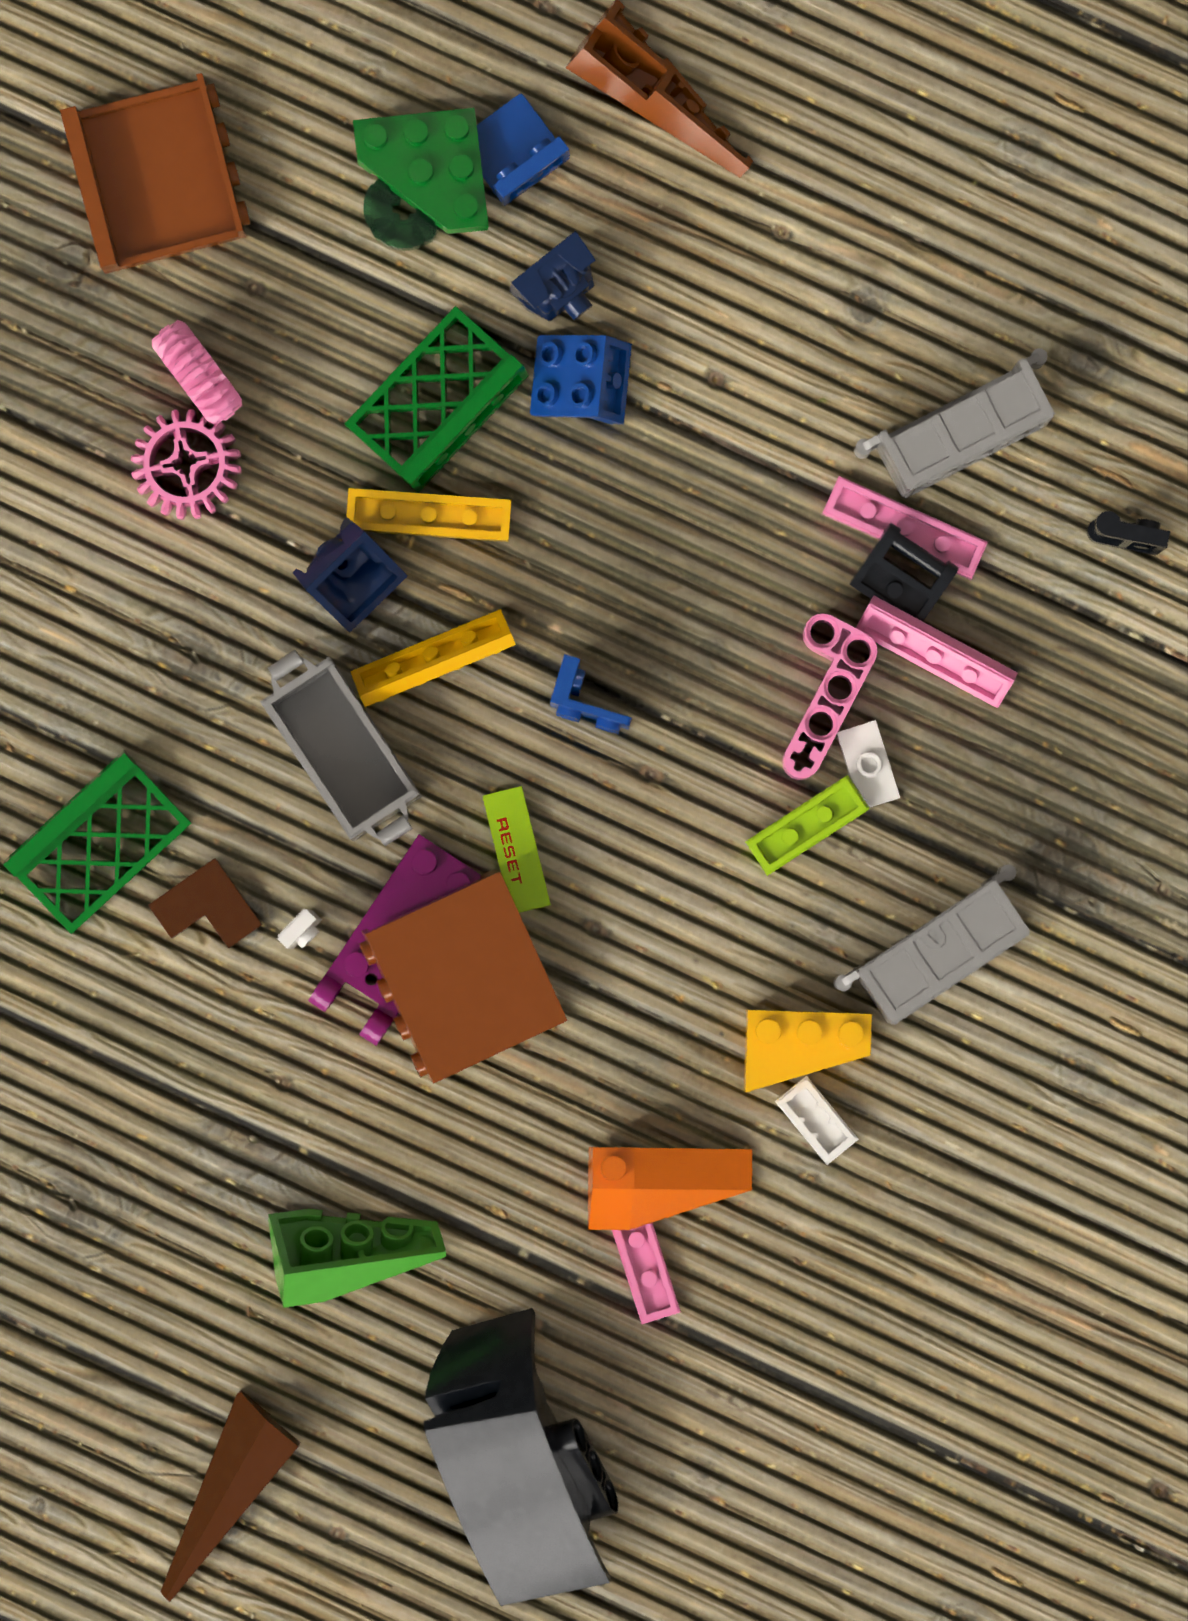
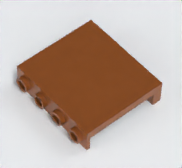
(155, 175)
(463, 977)

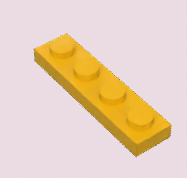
(430, 514)
(432, 658)

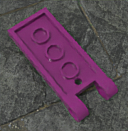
(419, 879)

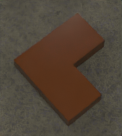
(207, 894)

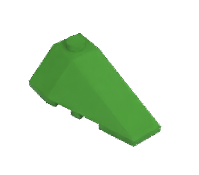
(336, 1255)

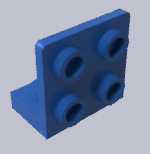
(517, 149)
(581, 377)
(570, 683)

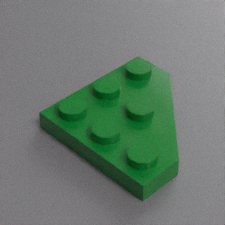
(429, 164)

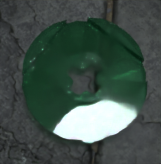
(388, 227)

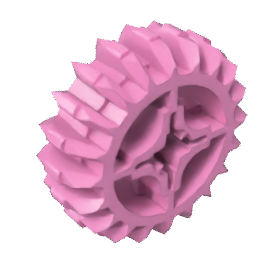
(197, 372)
(167, 467)

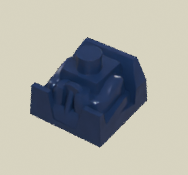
(557, 281)
(350, 575)

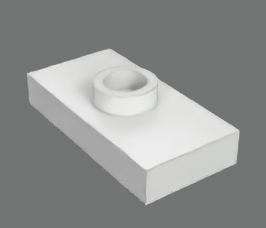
(868, 763)
(300, 930)
(816, 1120)

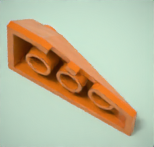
(655, 1183)

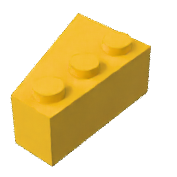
(801, 1042)

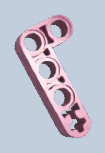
(822, 701)

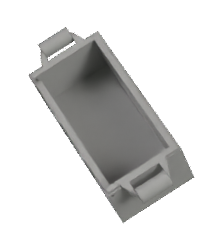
(964, 429)
(340, 748)
(941, 951)

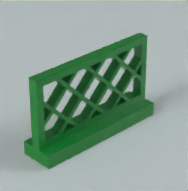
(467, 414)
(71, 817)

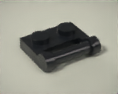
(1141, 536)
(895, 585)

